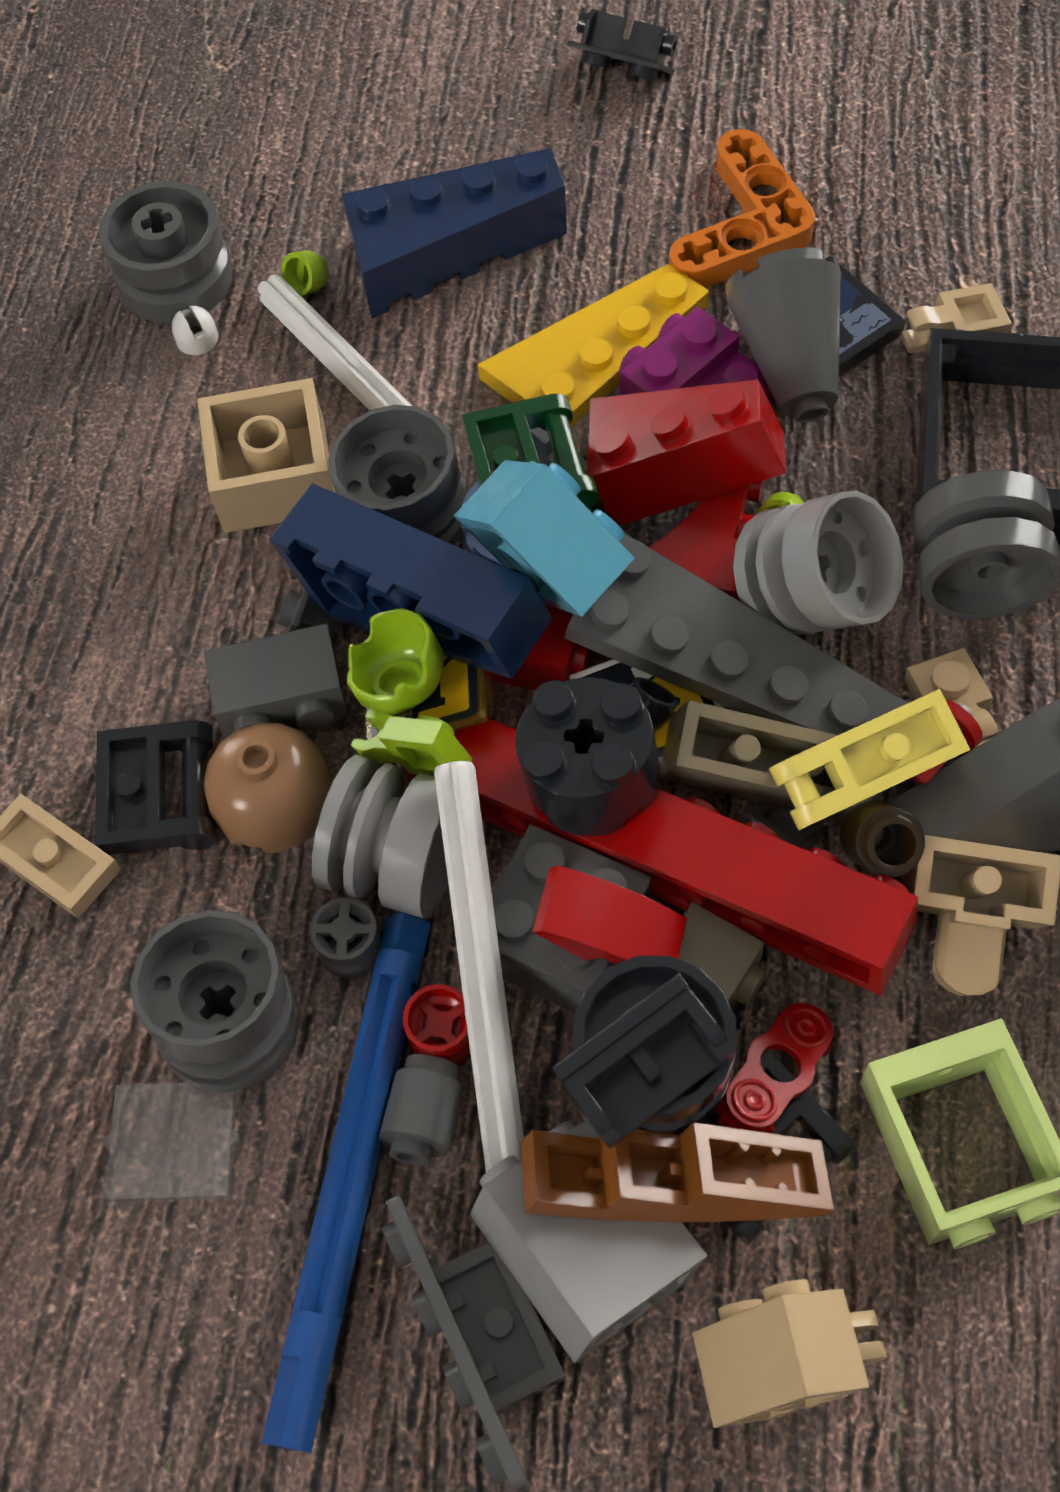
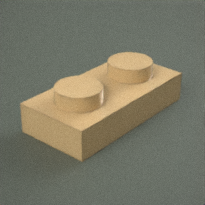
(53, 856)

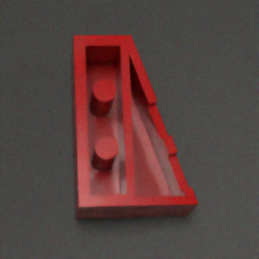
(681, 446)

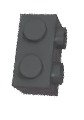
(277, 680)

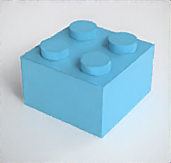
(540, 527)

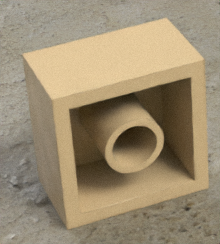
(263, 452)

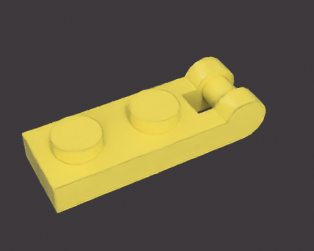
(871, 757)

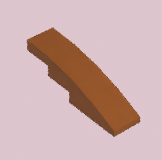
(667, 1177)

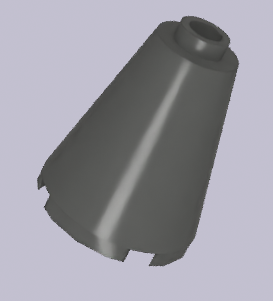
(792, 327)

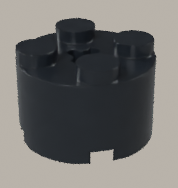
(588, 754)

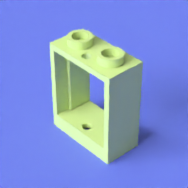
(943, 1061)

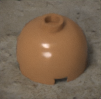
(267, 787)

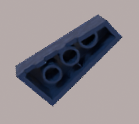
(452, 223)
(370, 564)

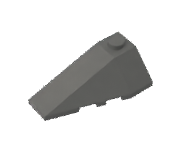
(998, 791)

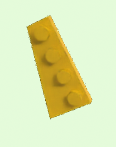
(586, 349)

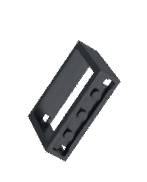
(980, 359)

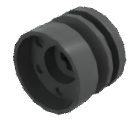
(402, 467)
(211, 968)

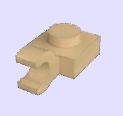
(964, 309)
(958, 682)

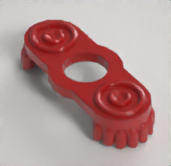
(756, 1099)

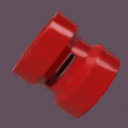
(434, 1014)

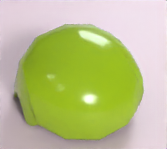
(396, 662)

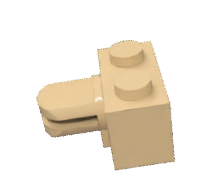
(977, 898)
(784, 1353)

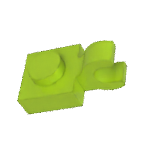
(411, 742)

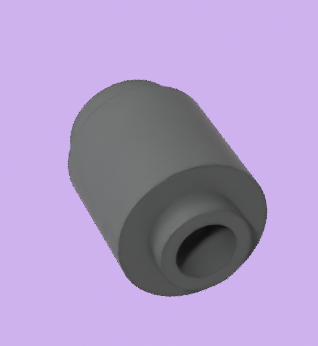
(422, 1110)

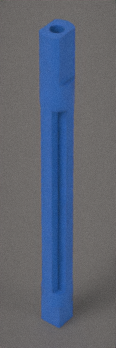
(345, 1191)

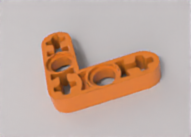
(706, 252)

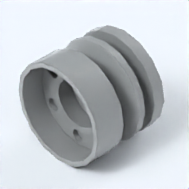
(820, 563)
(382, 834)

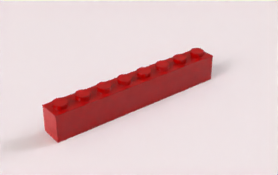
(739, 871)

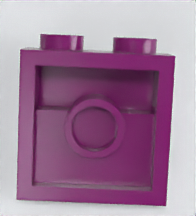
(688, 354)

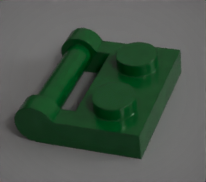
(505, 435)

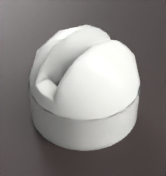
(199, 342)

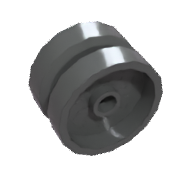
(166, 250)
(986, 544)

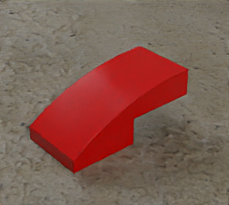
(605, 919)

